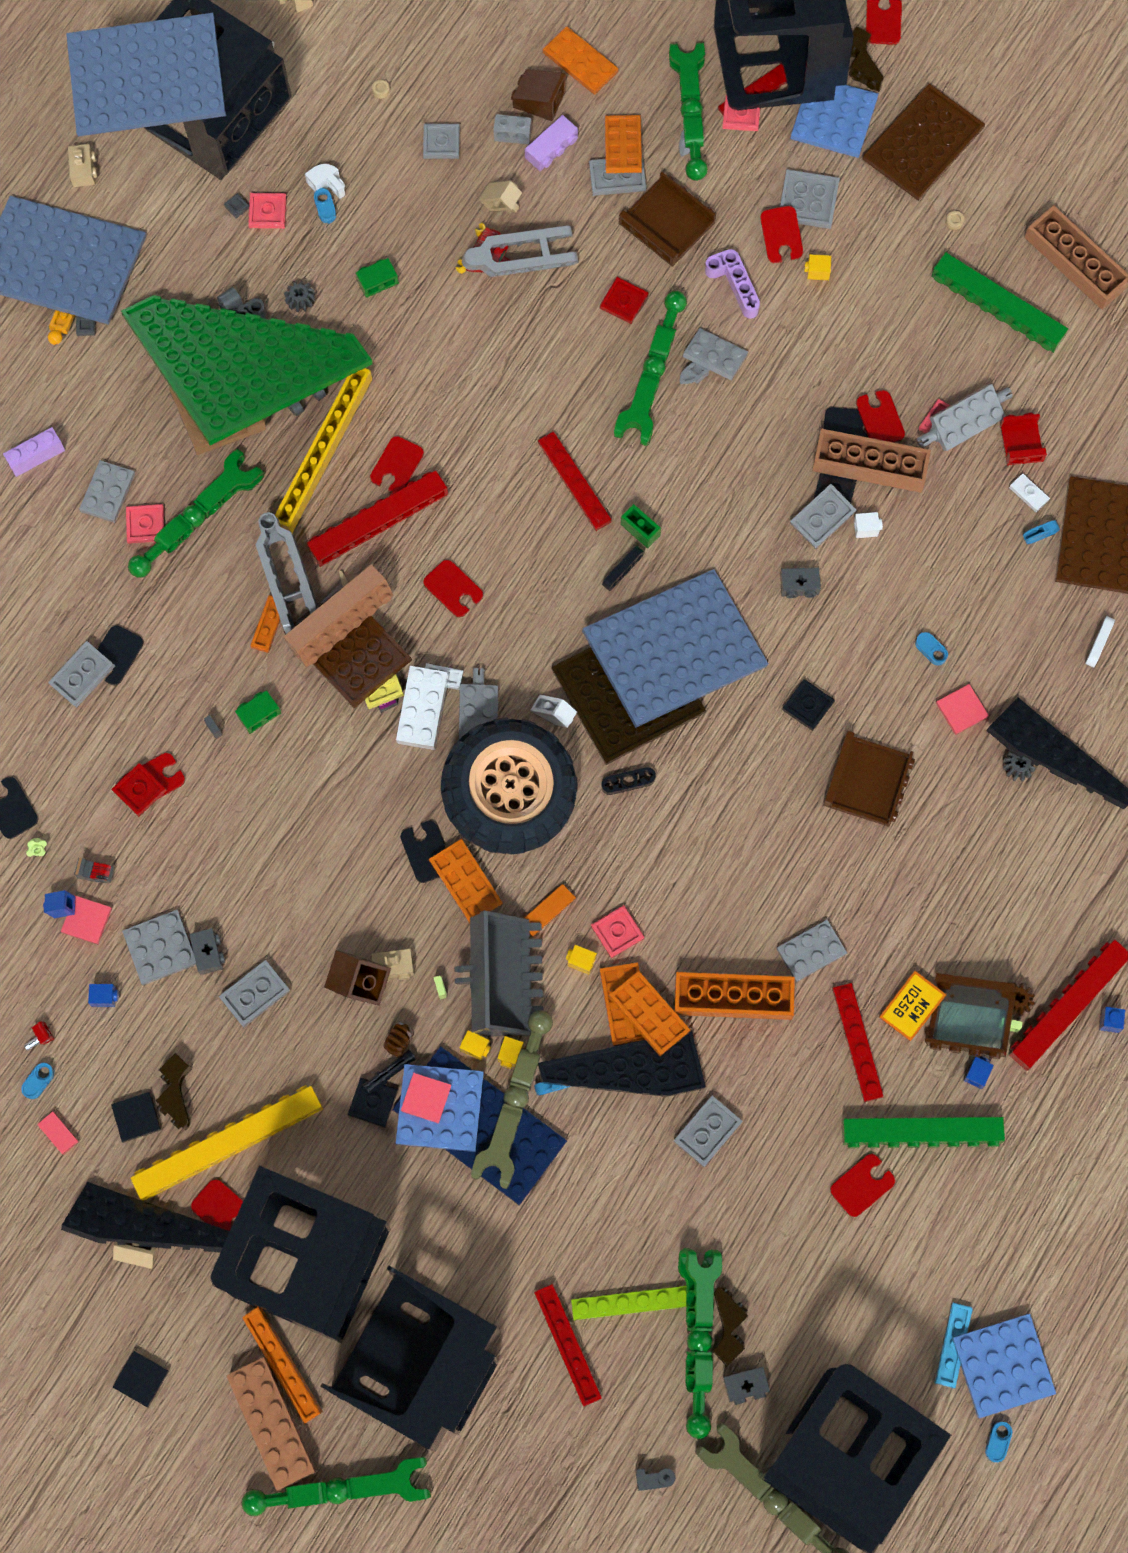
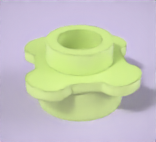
(36, 847)

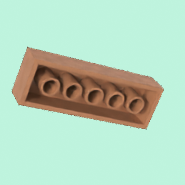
(1077, 257)
(871, 460)
(338, 616)
(271, 1424)

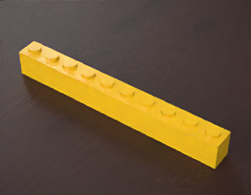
(322, 449)
(226, 1143)

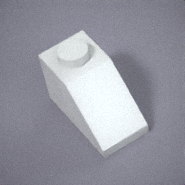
(554, 710)

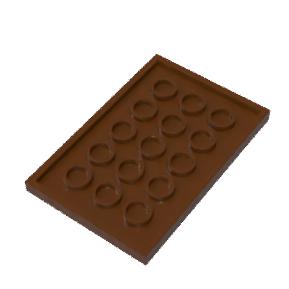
(923, 142)
(1094, 536)
(361, 659)

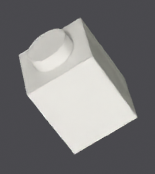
(867, 525)

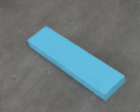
(949, 1362)

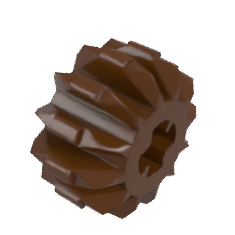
(1025, 1002)
(398, 1039)

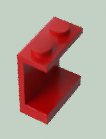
(1022, 439)

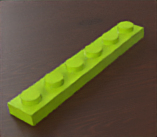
(629, 1303)

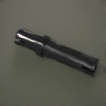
(381, 1077)

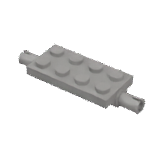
(966, 417)
(477, 703)

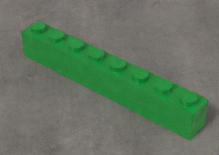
(999, 302)
(919, 1131)

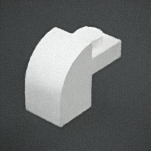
(325, 176)

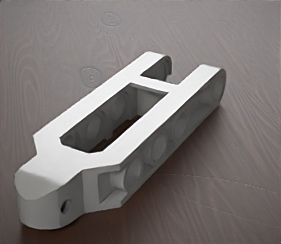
(481, 259)
(270, 533)

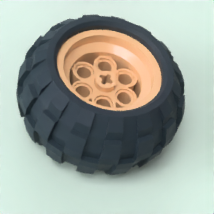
(497, 826)

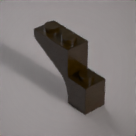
(863, 67)
(172, 1100)
(731, 1317)

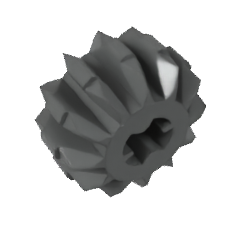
(299, 296)
(1015, 770)

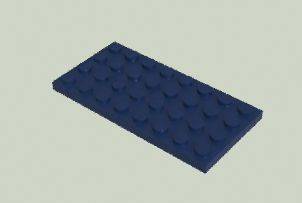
(532, 1148)

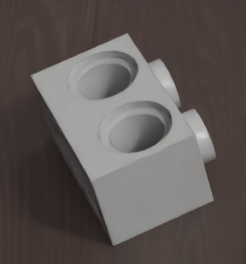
(512, 129)

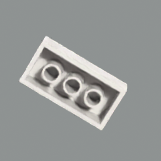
(422, 707)

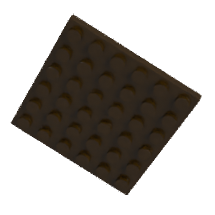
(604, 713)

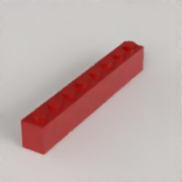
(377, 518)
(1070, 1005)

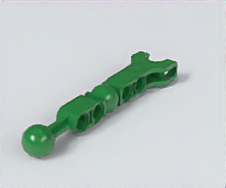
(687, 67)
(653, 368)
(194, 515)
(699, 1321)
(339, 1490)

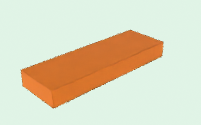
(266, 627)
(550, 907)

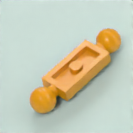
(59, 324)

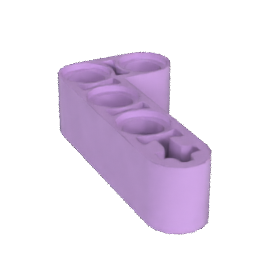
(737, 284)

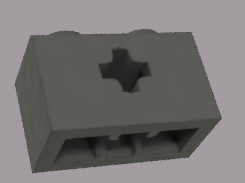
(807, 576)
(200, 942)
(755, 1377)

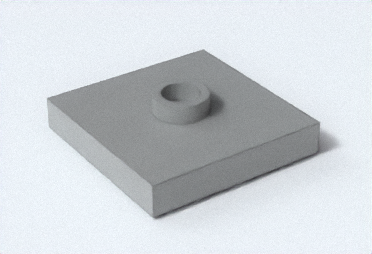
(441, 141)

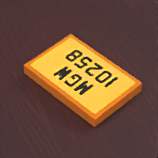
(912, 1006)

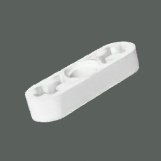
(1100, 641)

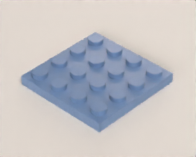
(837, 123)
(460, 1115)
(1003, 1365)

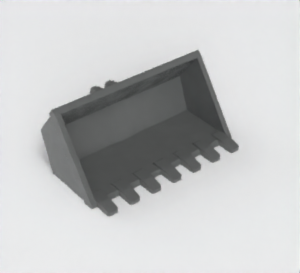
(501, 974)

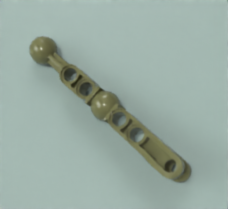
(515, 1100)
(773, 1500)

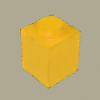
(818, 267)
(581, 959)
(475, 1045)
(509, 1052)

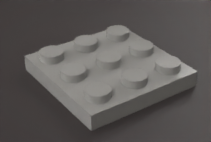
(811, 197)
(159, 947)

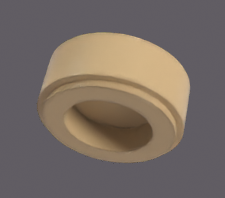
(380, 89)
(954, 220)

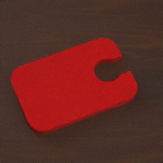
(884, 24)
(781, 229)
(881, 422)
(399, 460)
(449, 585)
(156, 767)
(857, 1188)
(217, 1205)

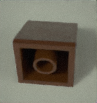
(540, 93)
(357, 978)

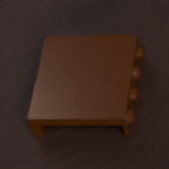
(668, 219)
(869, 780)

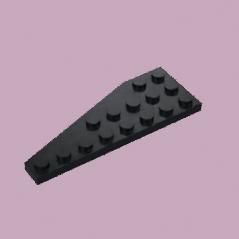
(1035, 738)
(630, 1069)
(115, 1217)

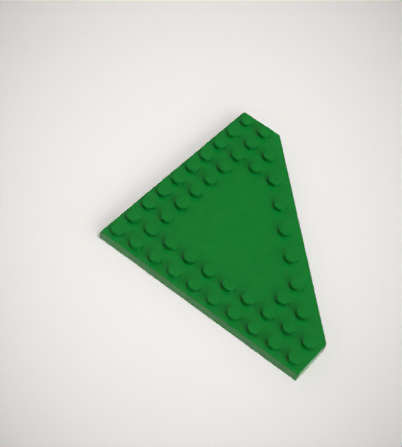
(238, 365)

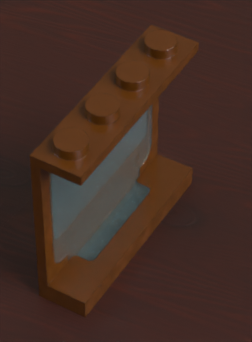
(972, 1016)

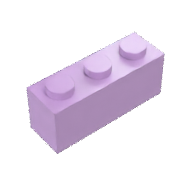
(551, 143)
(34, 452)

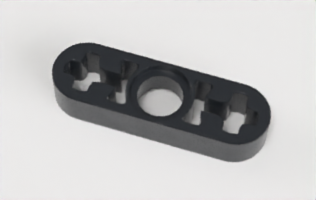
(623, 568)
(643, 782)

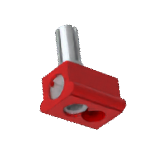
(42, 1034)

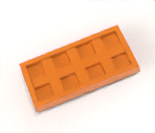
(580, 60)
(623, 144)
(465, 880)
(649, 1013)
(620, 1027)

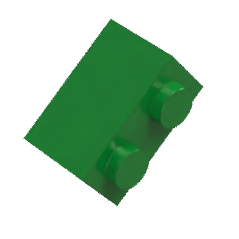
(376, 277)
(640, 526)
(257, 711)

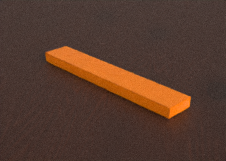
(282, 1364)

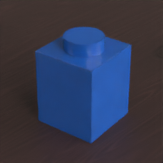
(59, 904)
(102, 995)
(1112, 1019)
(979, 1072)

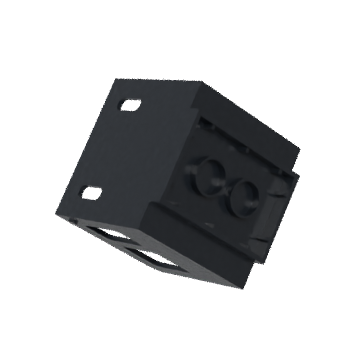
(812, 42)
(253, 92)
(331, 1260)
(429, 1369)
(840, 1485)

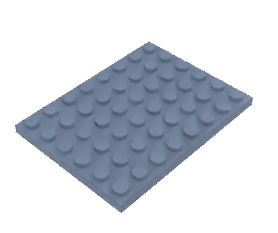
(145, 74)
(65, 259)
(674, 648)

